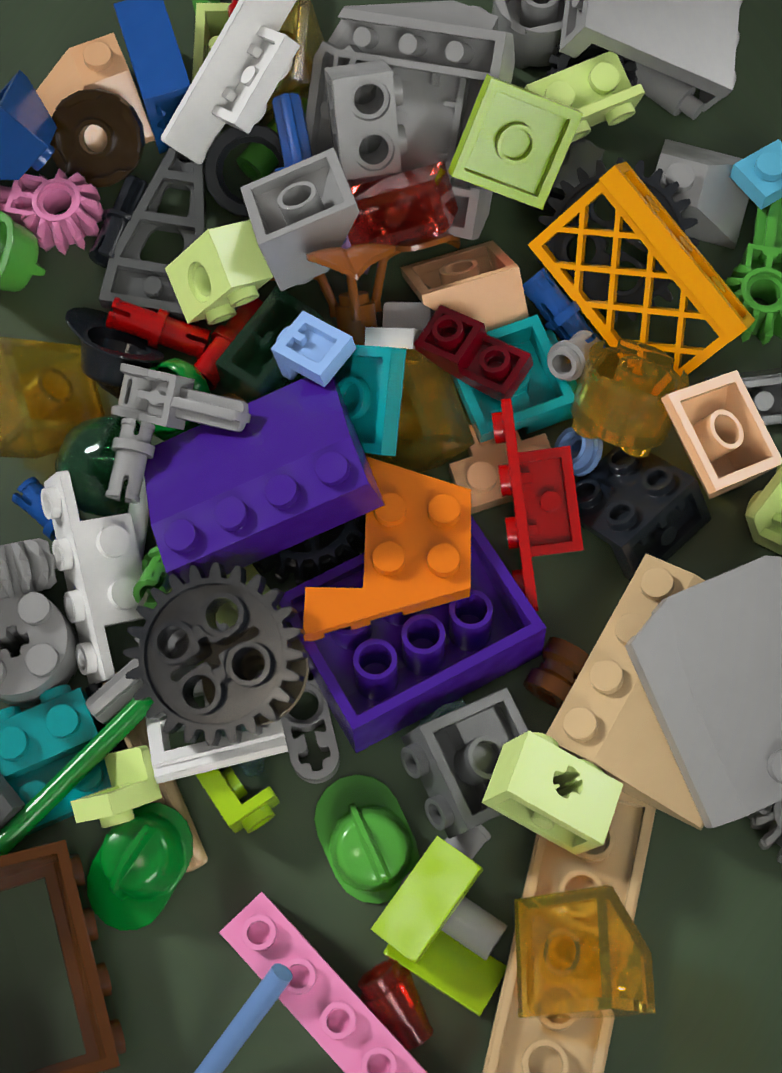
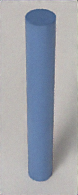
(246, 1020)

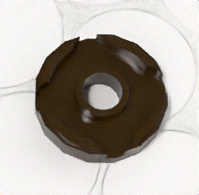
(122, 129)

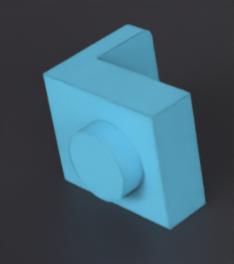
(761, 174)

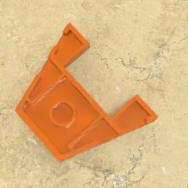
(412, 554)

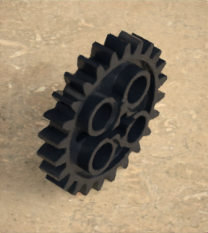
(597, 284)
(236, 698)

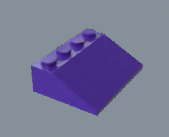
(261, 488)
(418, 661)

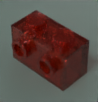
(404, 206)

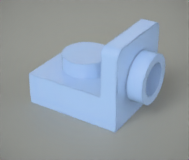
(312, 349)

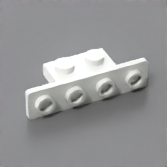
(234, 78)
(100, 572)

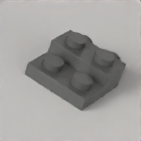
(458, 759)

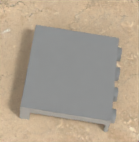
(675, 37)

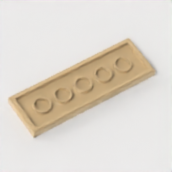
(570, 1043)

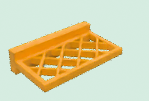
(665, 244)

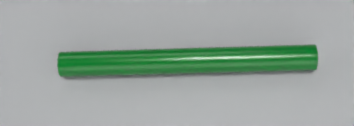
(72, 774)

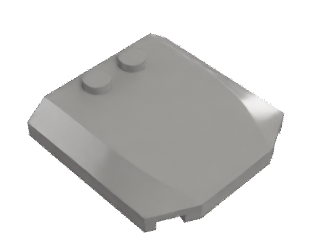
(440, 81)
(717, 687)

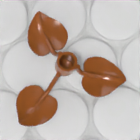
(354, 307)

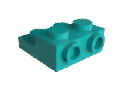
(373, 394)
(539, 398)
(43, 741)

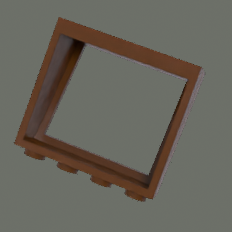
(75, 930)

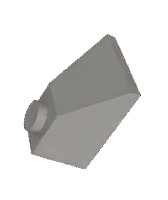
(713, 195)
(300, 213)

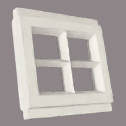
(199, 758)

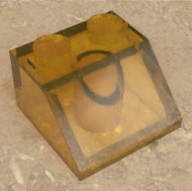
(42, 396)
(430, 418)

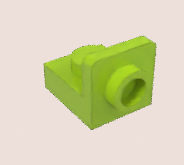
(226, 790)

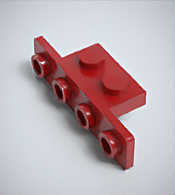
(542, 500)

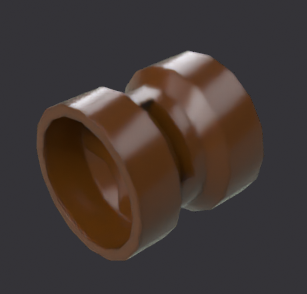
(557, 673)

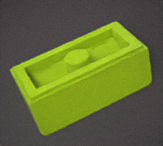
(427, 899)
(455, 972)

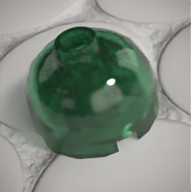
(90, 460)

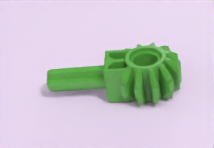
(761, 275)

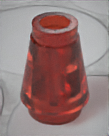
(396, 1002)

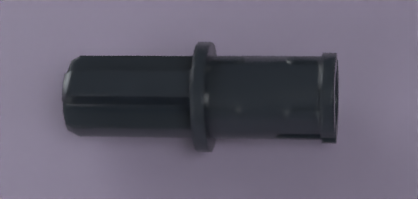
(116, 220)

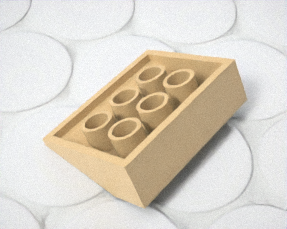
(608, 711)

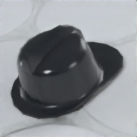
(107, 348)

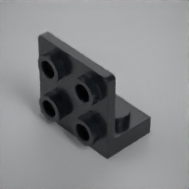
(640, 507)

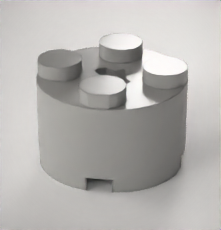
(534, 27)
(48, 657)

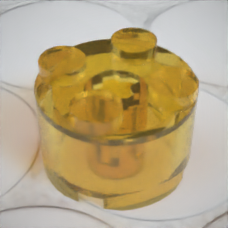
(622, 396)

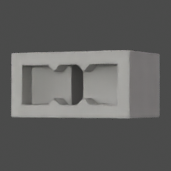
(354, 122)

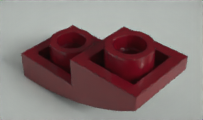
(471, 355)

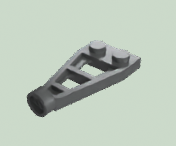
(145, 281)

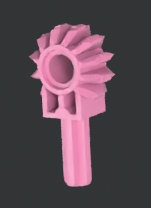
(36, 201)

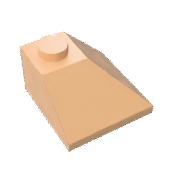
(93, 66)
(473, 282)
(722, 433)

